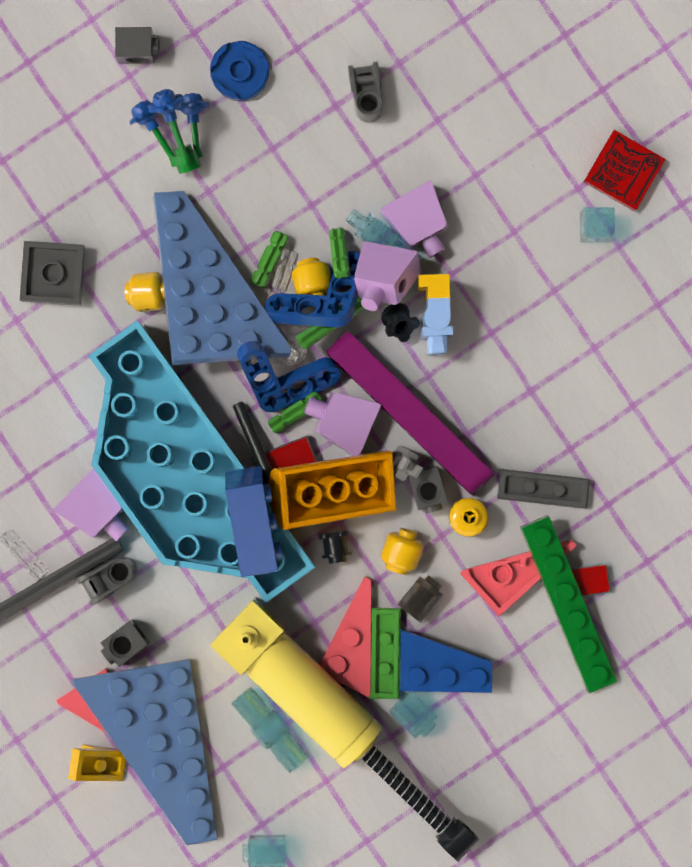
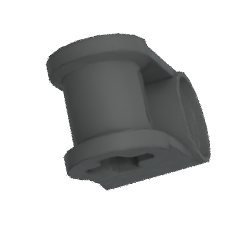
(366, 85)
(103, 582)

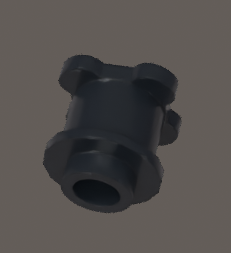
(399, 322)
(335, 546)

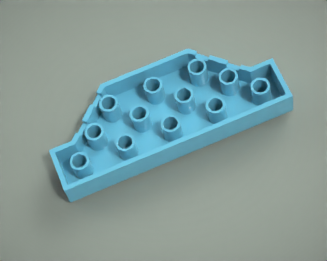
(171, 465)

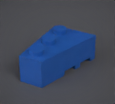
(252, 522)
(440, 667)

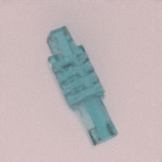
(373, 230)

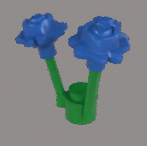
(166, 103)

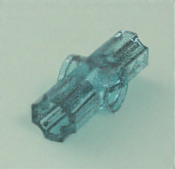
(270, 729)

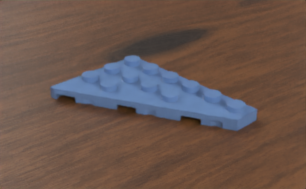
(204, 293)
(157, 729)

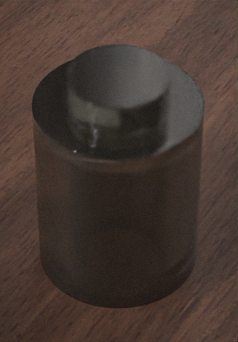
(421, 597)

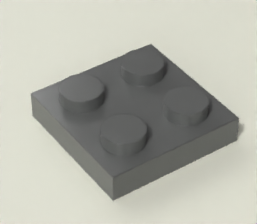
(52, 273)

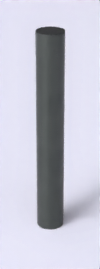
(253, 439)

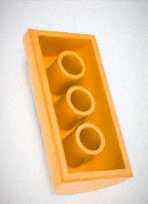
(333, 489)

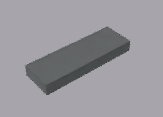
(543, 488)

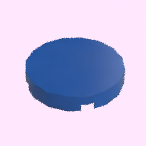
(239, 70)

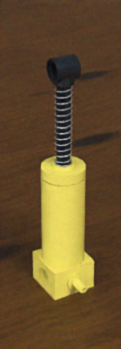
(325, 711)

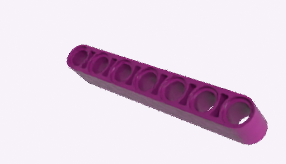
(409, 413)

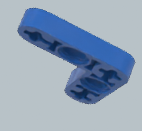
(326, 306)
(274, 385)

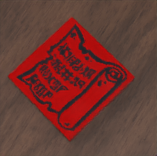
(624, 170)

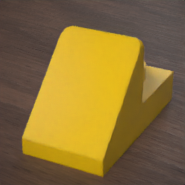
(96, 764)

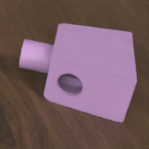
(417, 219)
(385, 274)
(343, 420)
(93, 508)

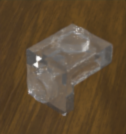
(297, 354)

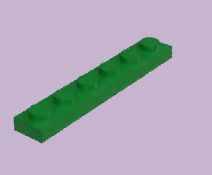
(568, 604)

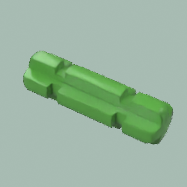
(339, 252)
(269, 259)
(291, 414)

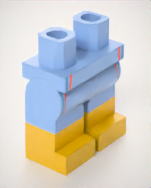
(437, 312)

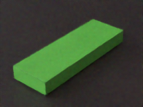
(385, 653)

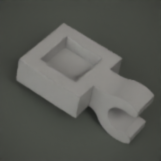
(404, 463)

